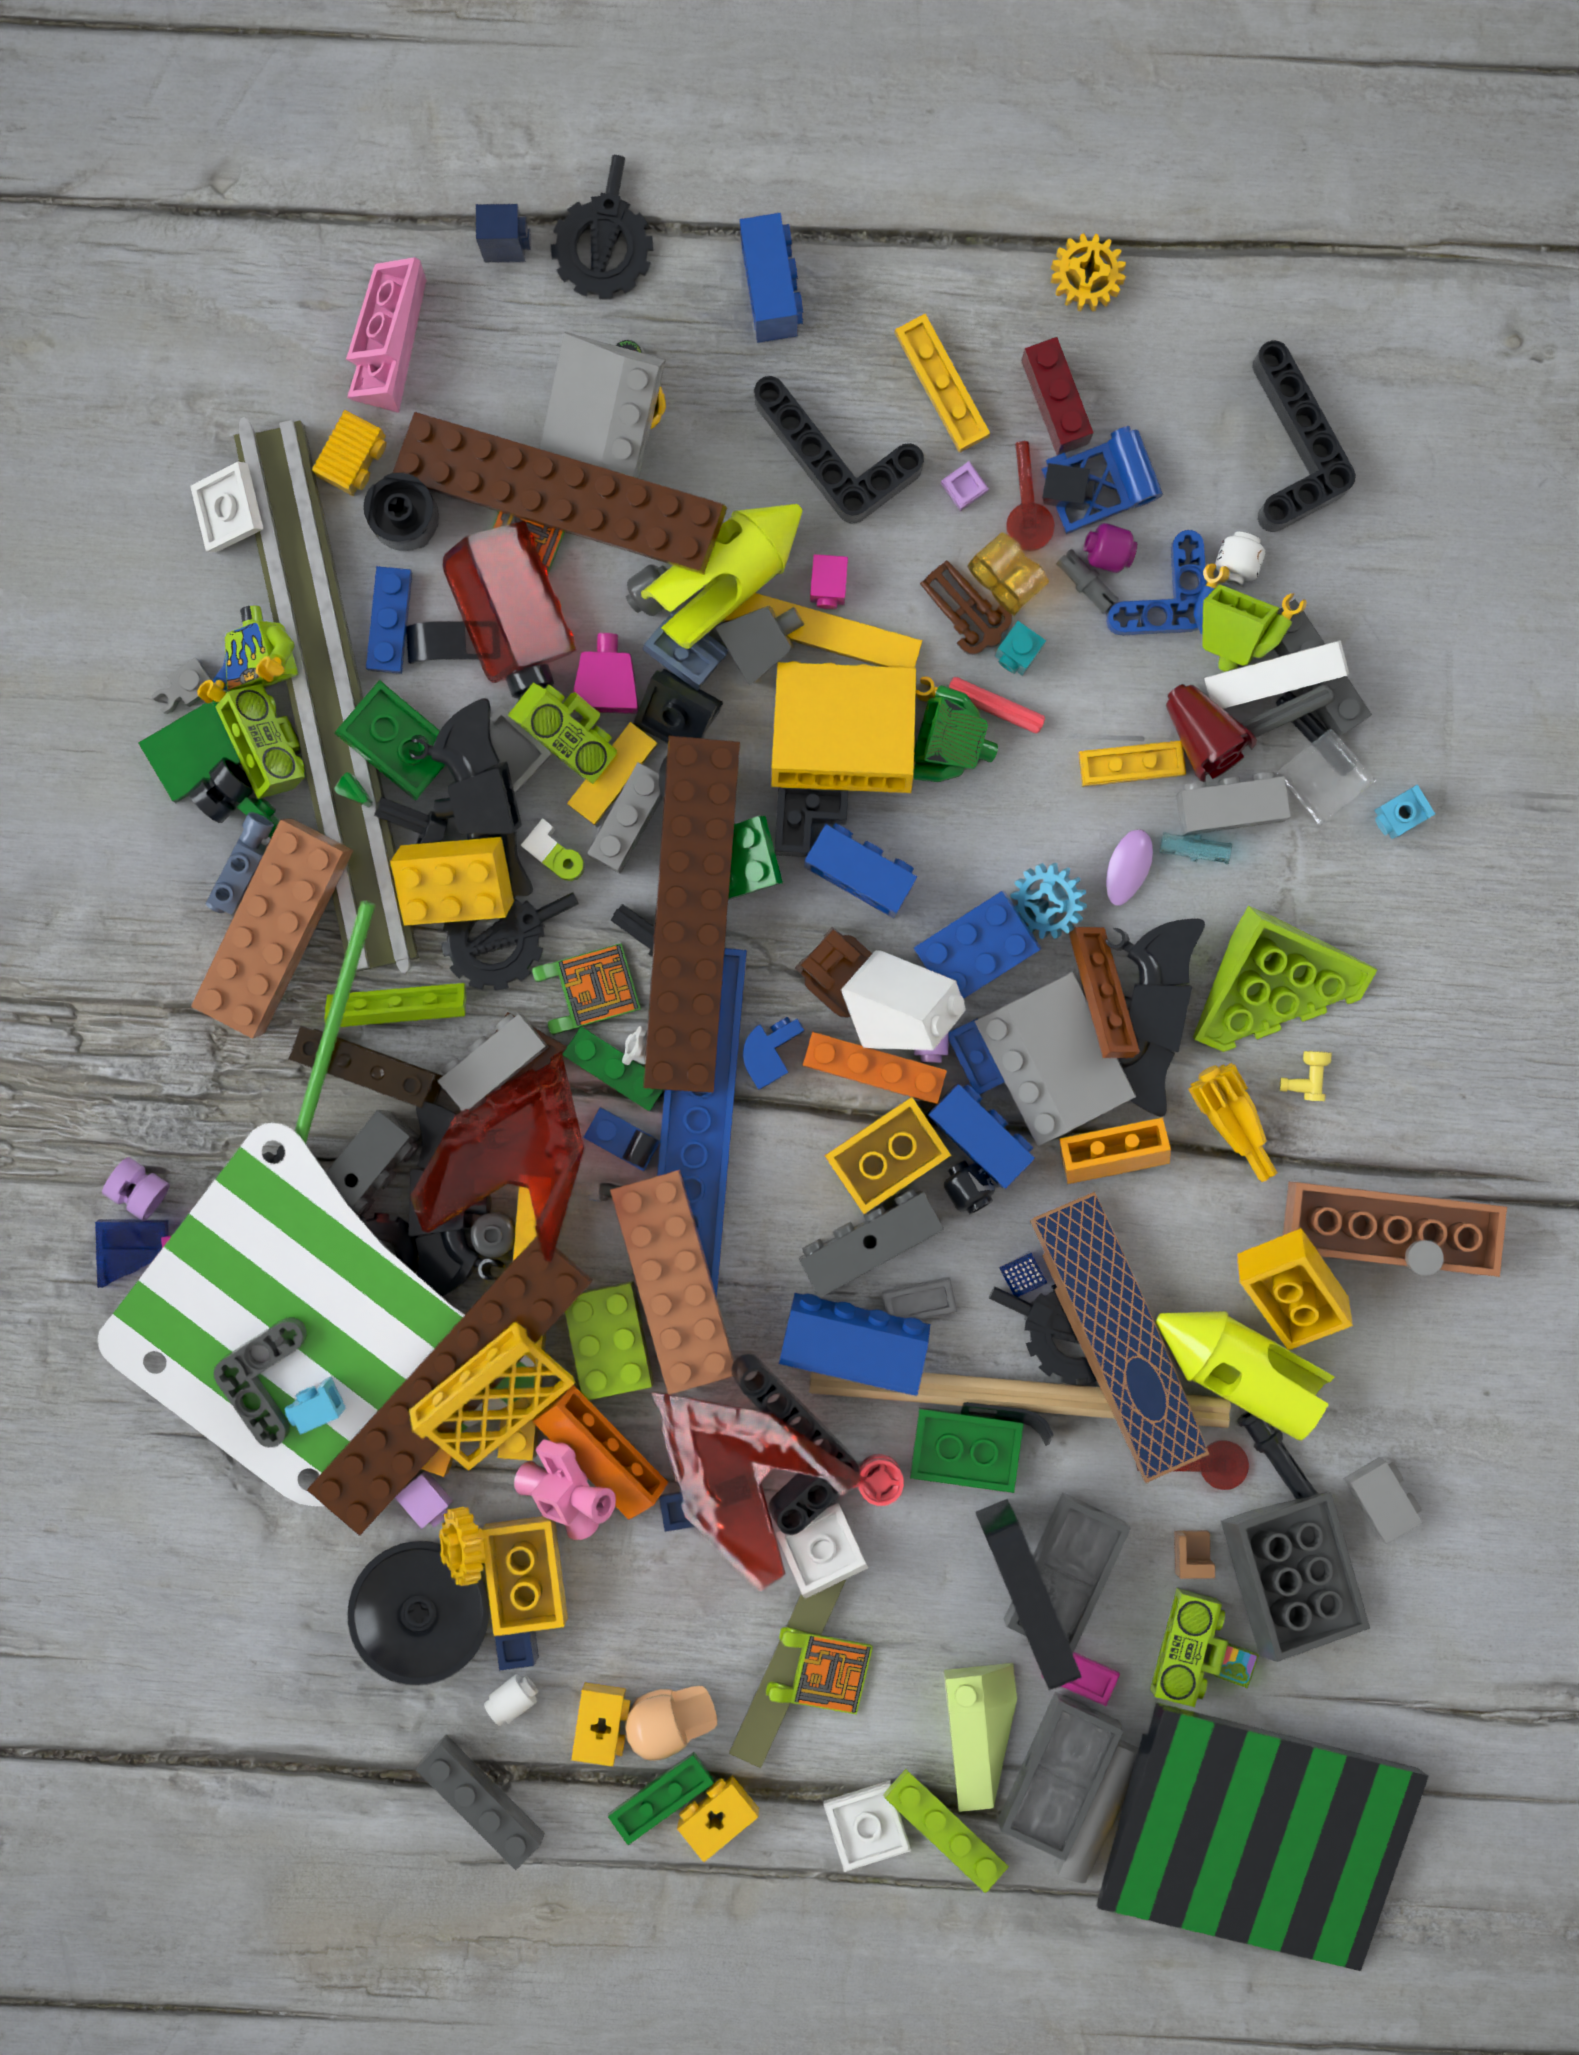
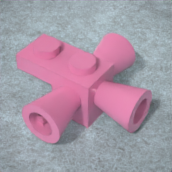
(564, 1491)

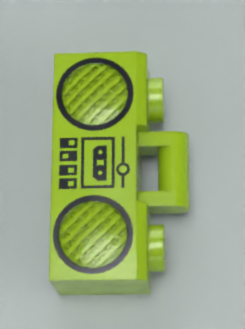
(550, 723)
(262, 740)
(1184, 1645)

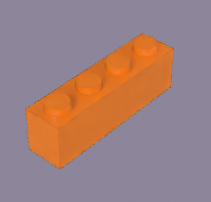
(874, 1068)
(602, 1452)

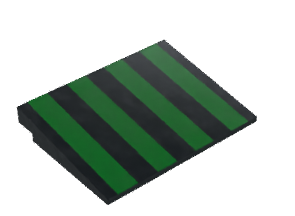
(1259, 1837)

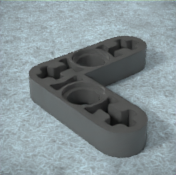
(249, 1369)

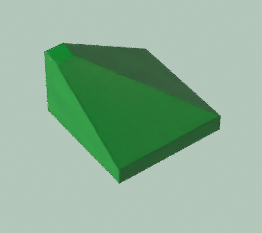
(351, 788)

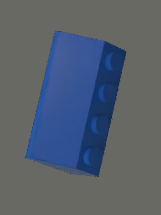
(855, 1344)

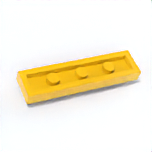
(942, 383)

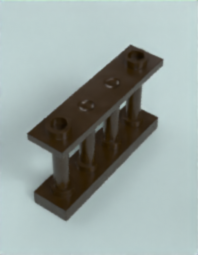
(370, 1068)

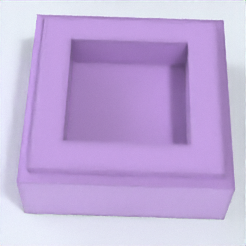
(964, 486)

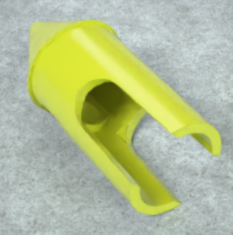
(745, 557)
(1247, 1369)

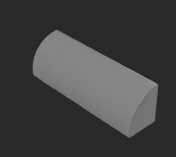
(1099, 1816)

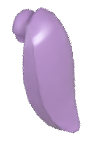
(1129, 866)

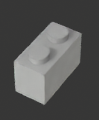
(1384, 1500)

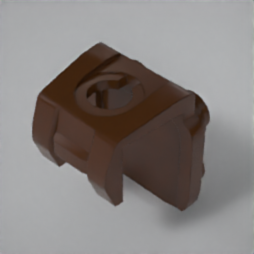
(831, 967)

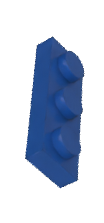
(389, 620)

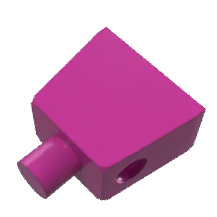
(607, 678)

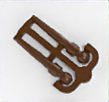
(991, 635)

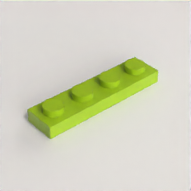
(402, 1004)
(945, 1831)

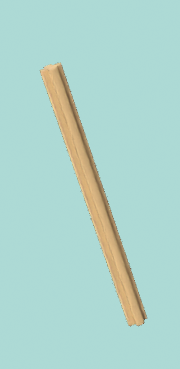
(1020, 1394)

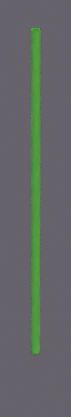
(334, 1019)

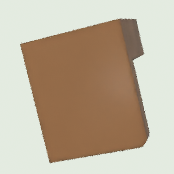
(1193, 1554)

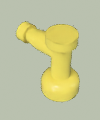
(1313, 1086)

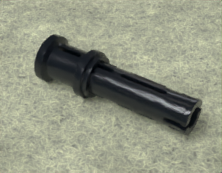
(1269, 1441)

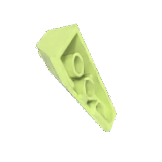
(980, 1722)

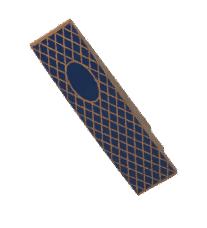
(1119, 1336)

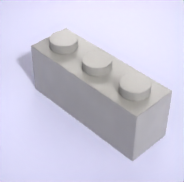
(1233, 804)
(627, 819)
(492, 1062)

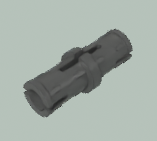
(1087, 581)

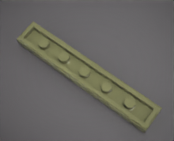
(764, 1715)

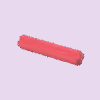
(1000, 706)

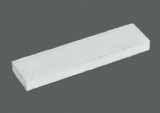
(1277, 675)

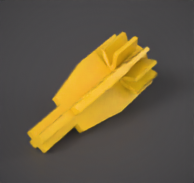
(1231, 1111)

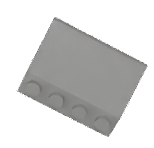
(602, 404)
(1054, 1059)

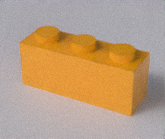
(1115, 1150)

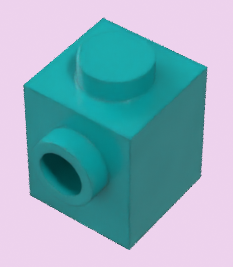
(1019, 649)

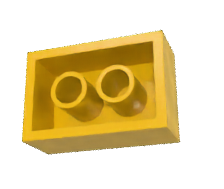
(452, 881)
(887, 1155)
(1294, 1289)
(524, 1575)

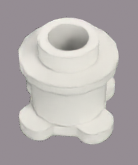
(635, 1047)

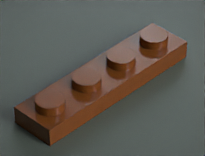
(1103, 992)

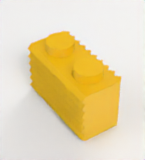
(350, 453)

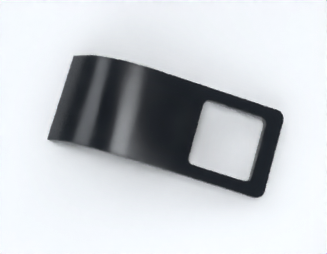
(437, 641)
(1027, 1417)

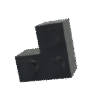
(799, 809)

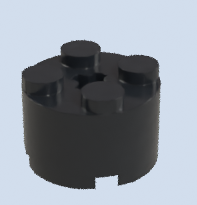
(390, 496)

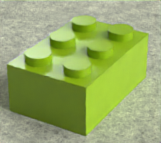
(609, 1341)

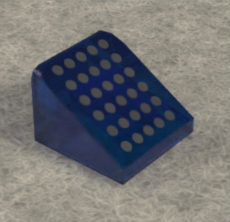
(1023, 1274)

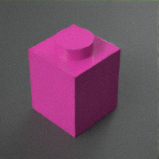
(828, 581)

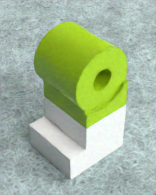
(561, 861)

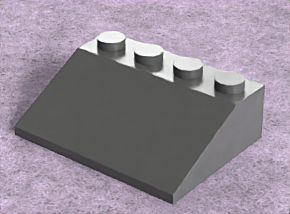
(1295, 1576)

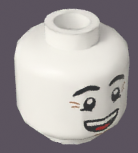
(1242, 556)

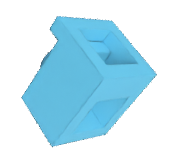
(1415, 804)
(315, 1406)

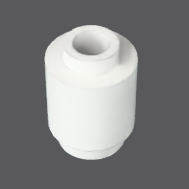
(511, 1699)

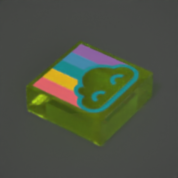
(1238, 1665)

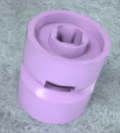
(142, 1199)

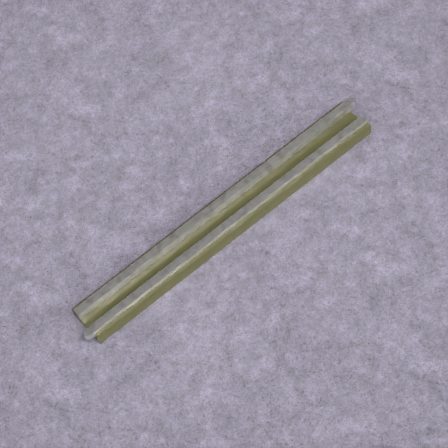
(327, 689)

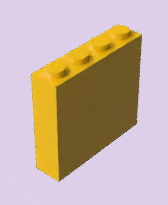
(844, 727)

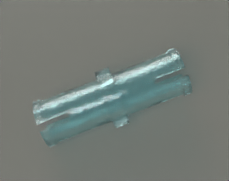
(1195, 848)

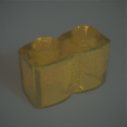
(1008, 573)

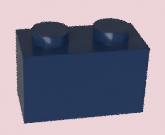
(502, 233)

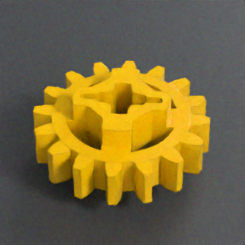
(1101, 273)
(462, 1546)

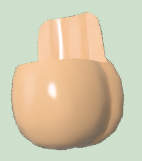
(667, 1720)

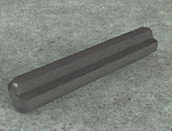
(1290, 710)

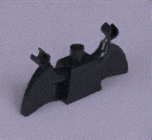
(482, 790)
(1158, 1005)
(444, 1255)

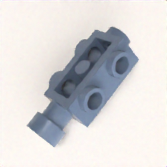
(240, 865)

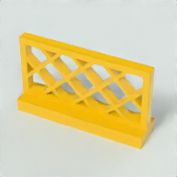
(468, 1383)

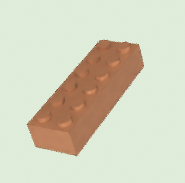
(272, 928)
(1384, 1225)
(674, 1281)

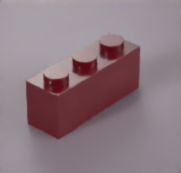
(1057, 396)

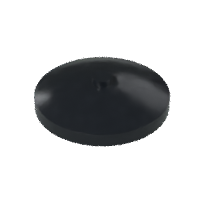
(414, 1618)

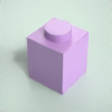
(424, 1500)

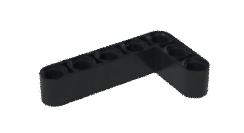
(1303, 440)
(829, 460)
(787, 1407)
(1028, 1594)

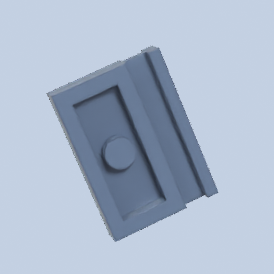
(690, 664)

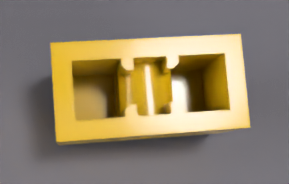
(590, 1743)
(709, 1835)

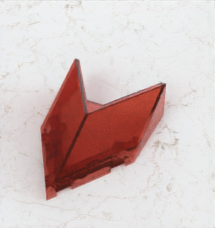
(517, 1138)
(720, 1464)

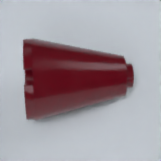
(1207, 732)

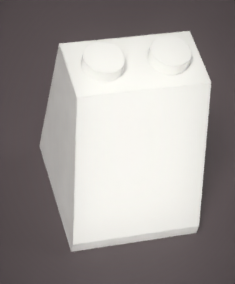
(901, 1004)

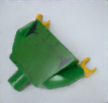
(949, 735)

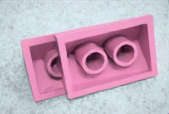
(386, 333)

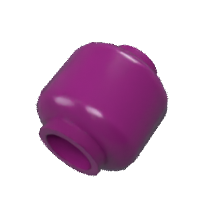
(1110, 548)

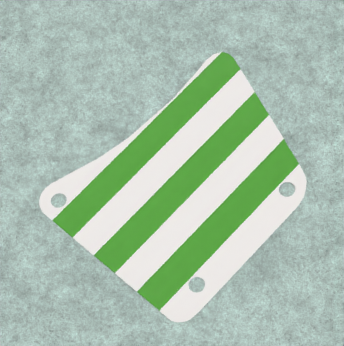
(265, 1250)

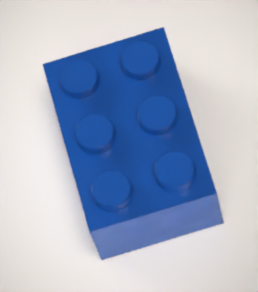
(771, 277)
(860, 869)
(980, 945)
(981, 1134)

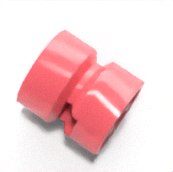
(883, 1480)

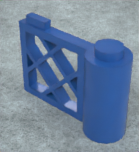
(1129, 470)

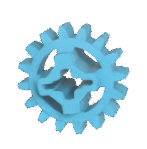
(1062, 902)

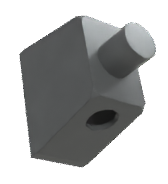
(759, 639)

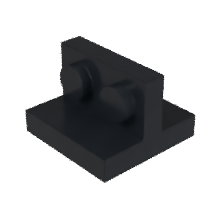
(675, 708)

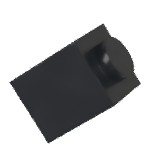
(1068, 486)

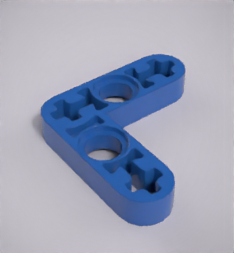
(1181, 597)

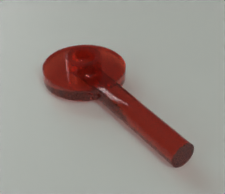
(1028, 522)
(1223, 1467)

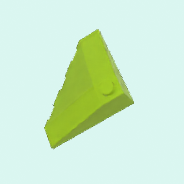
(1273, 977)

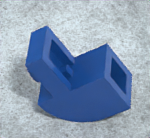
(760, 1053)

